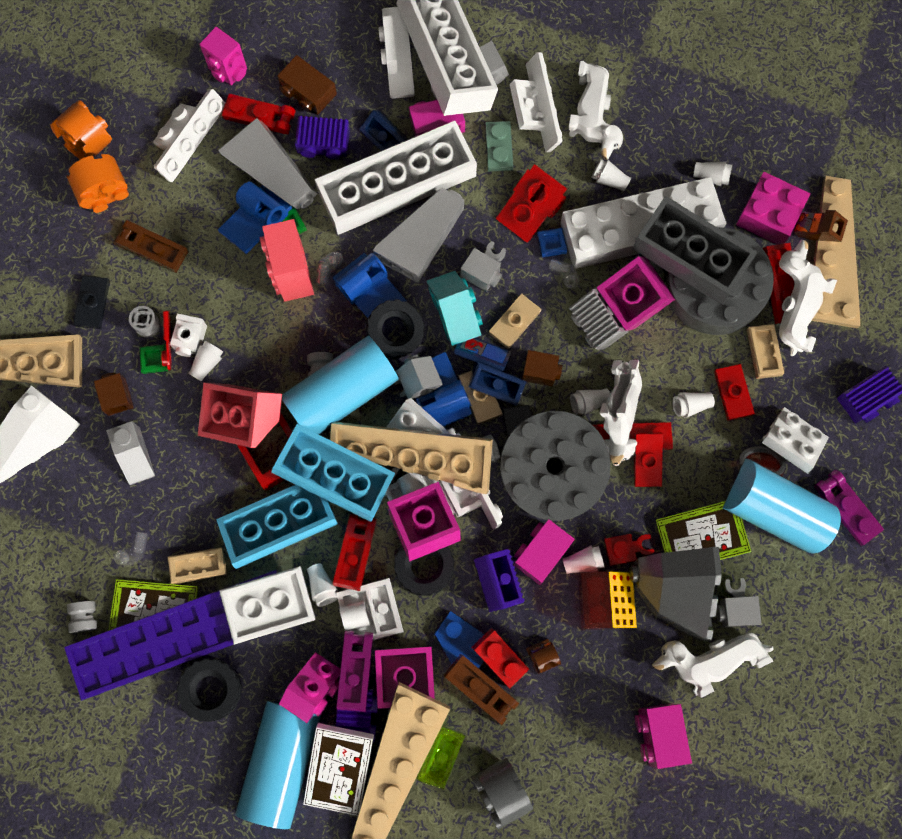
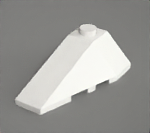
(31, 431)

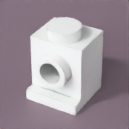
(197, 330)

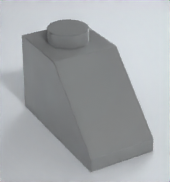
(131, 452)

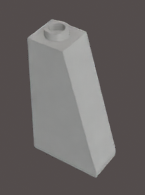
(265, 160)
(420, 236)

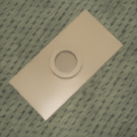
(515, 321)
(765, 351)
(483, 405)
(197, 565)

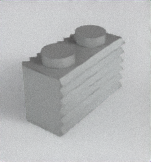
(597, 320)

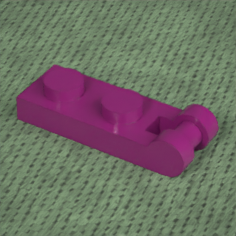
(852, 510)
(355, 672)

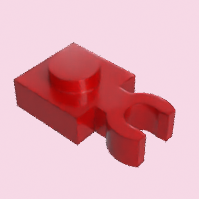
(622, 548)

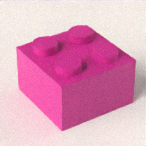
(773, 209)
(635, 293)
(424, 521)
(405, 666)
(663, 736)

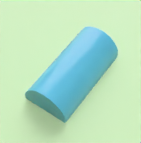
(340, 386)
(333, 472)
(783, 508)
(274, 524)
(277, 768)

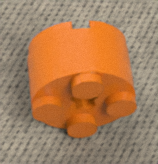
(81, 131)
(97, 182)

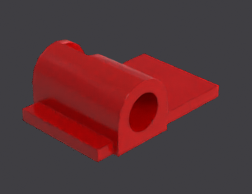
(528, 210)

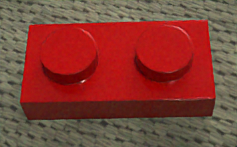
(500, 658)

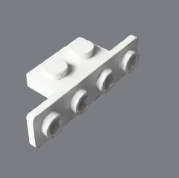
(396, 53)
(535, 103)
(185, 132)
(467, 500)

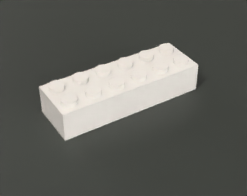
(449, 55)
(396, 177)
(611, 227)

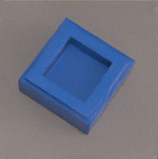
(552, 242)

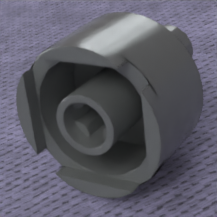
(502, 793)

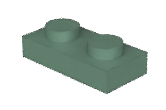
(499, 146)

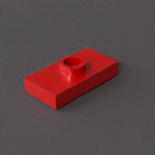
(734, 392)
(648, 459)

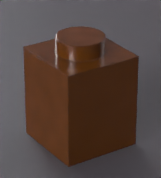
(542, 368)
(113, 393)

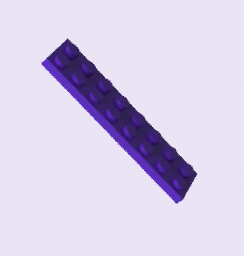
(150, 644)

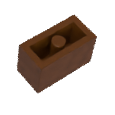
(306, 85)

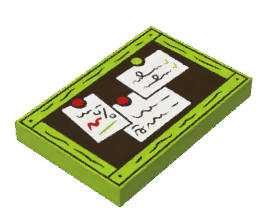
(704, 529)
(142, 599)

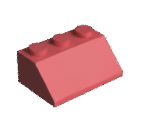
(237, 413)

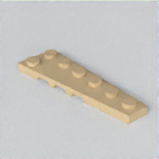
(838, 259)
(42, 360)
(438, 456)
(404, 745)

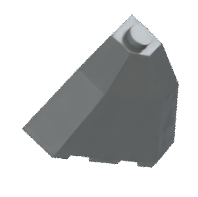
(680, 588)

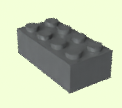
(694, 250)

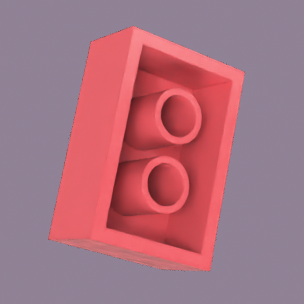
(286, 260)

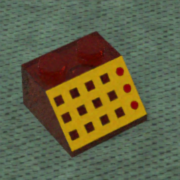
(606, 601)

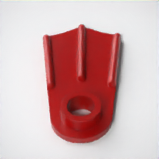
(166, 355)

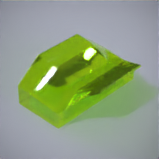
(441, 758)

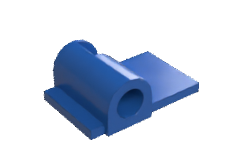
(246, 224)
(366, 284)
(450, 400)

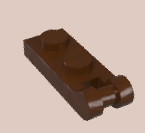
(151, 246)
(480, 688)

